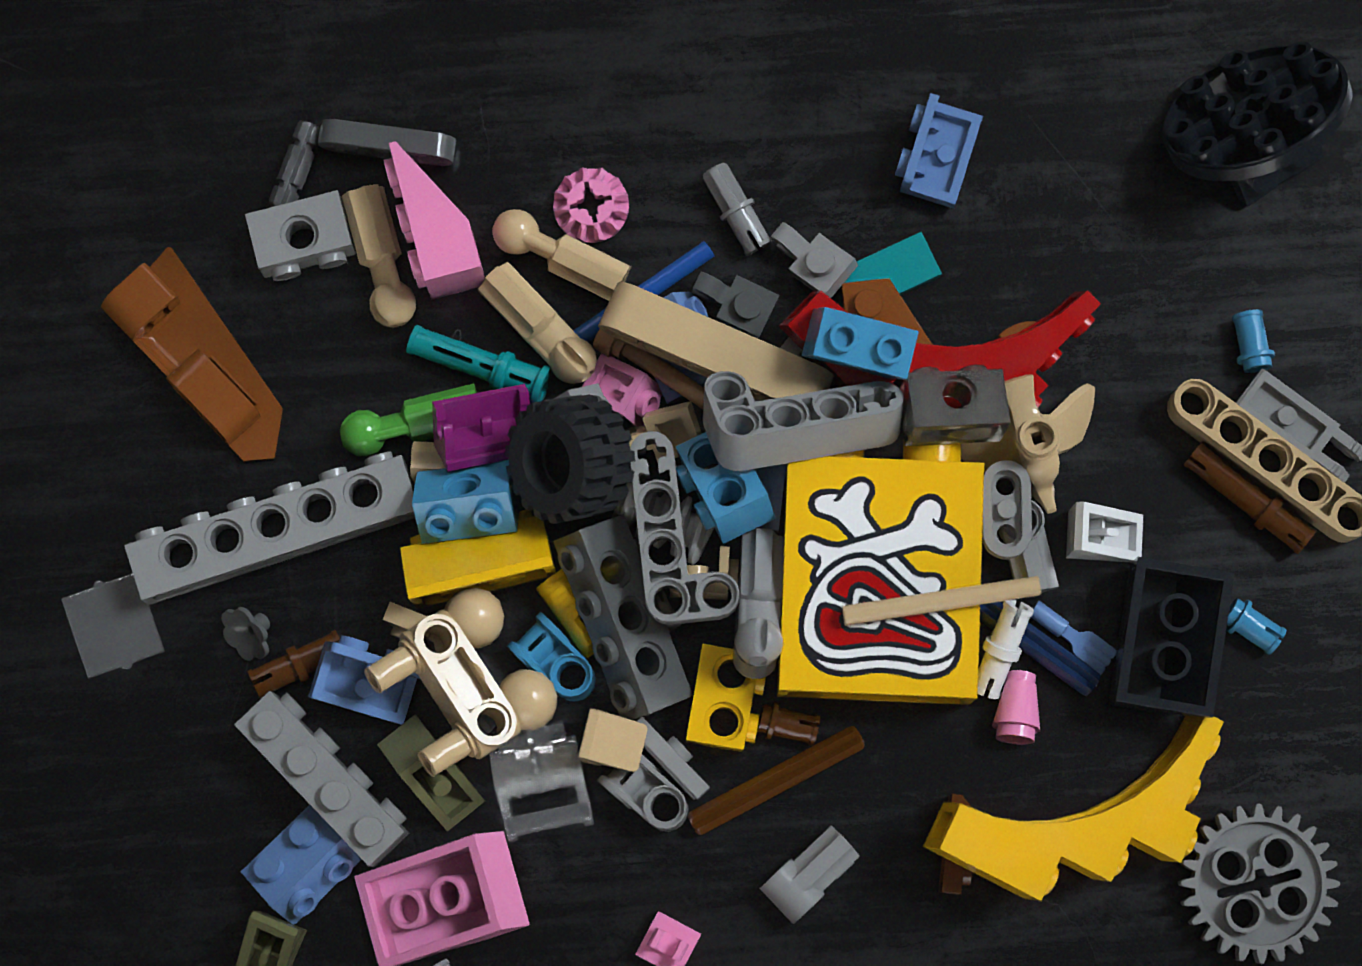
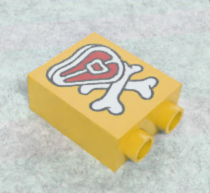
(876, 534)

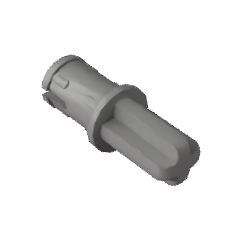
(736, 208)

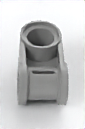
(643, 790)

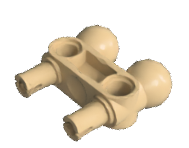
(462, 681)

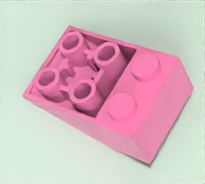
(444, 242)

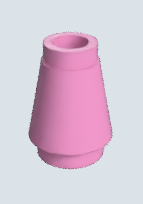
(1018, 710)

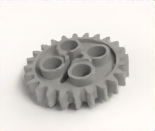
(1270, 926)

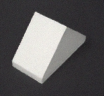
(1103, 533)

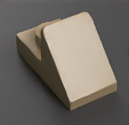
(612, 741)

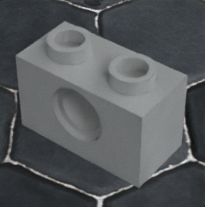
(274, 227)

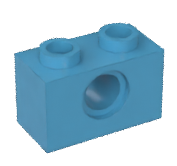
(465, 502)

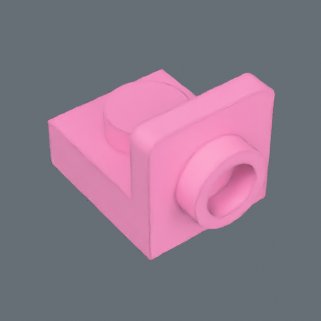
(626, 389)

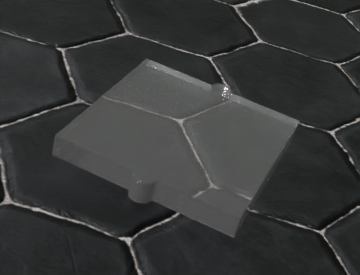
(112, 626)

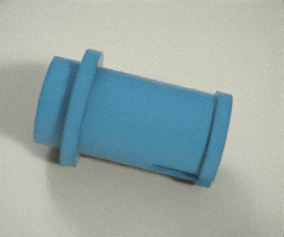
(1252, 341)
(1254, 626)

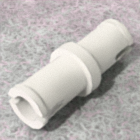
(1002, 647)

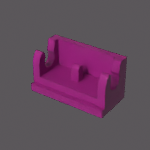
(476, 426)

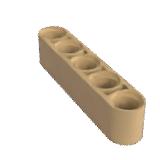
(707, 344)
(1245, 458)

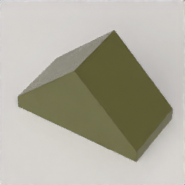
(269, 941)

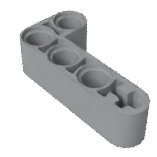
(796, 426)
(670, 528)

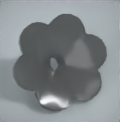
(246, 632)

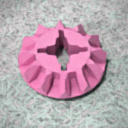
(577, 221)

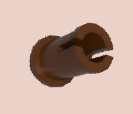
(788, 724)

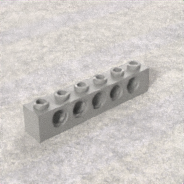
(152, 549)

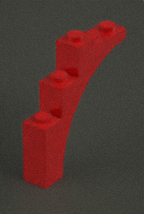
(1016, 354)

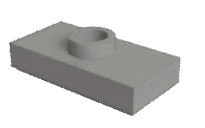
(673, 759)

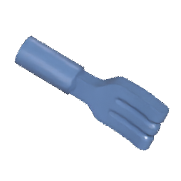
(1083, 645)

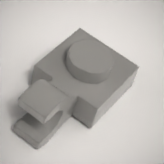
(816, 264)

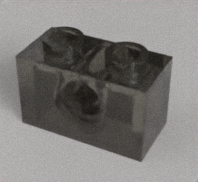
(933, 422)

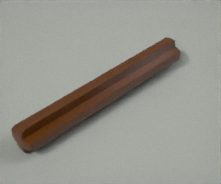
(776, 780)

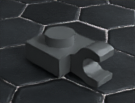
(742, 305)

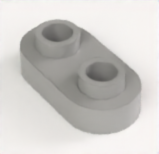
(1007, 510)

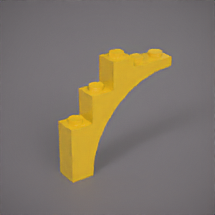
(1095, 841)

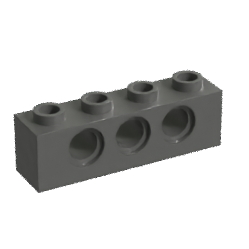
(621, 594)

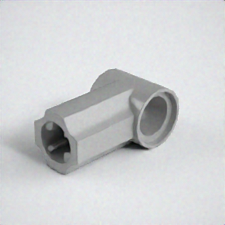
(1037, 557)
(803, 880)

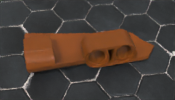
(198, 354)

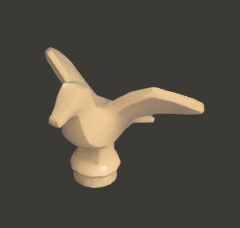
(1036, 438)

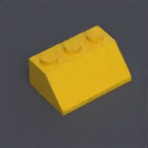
(483, 562)

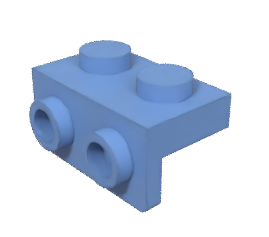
(940, 152)
(343, 683)
(301, 866)

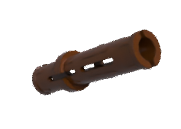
(1250, 498)

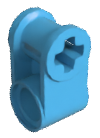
(550, 652)

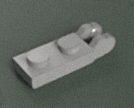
(1298, 421)

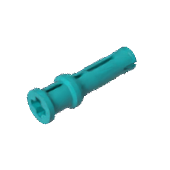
(505, 366)

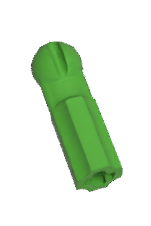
(366, 432)

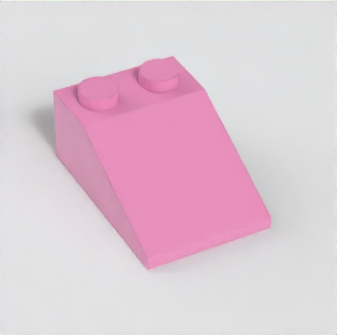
(442, 899)

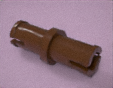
(290, 667)

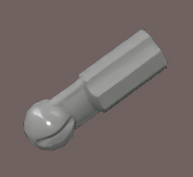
(760, 597)

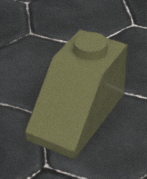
(445, 795)

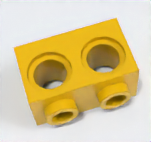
(713, 696)

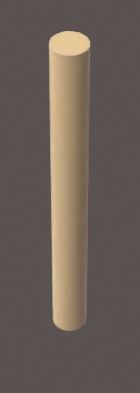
(941, 600)

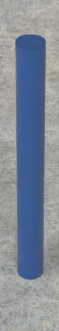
(657, 283)

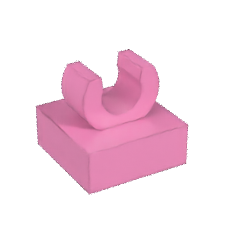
(668, 942)

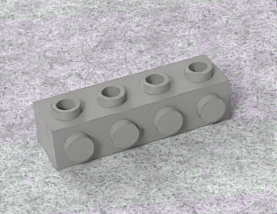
(322, 779)

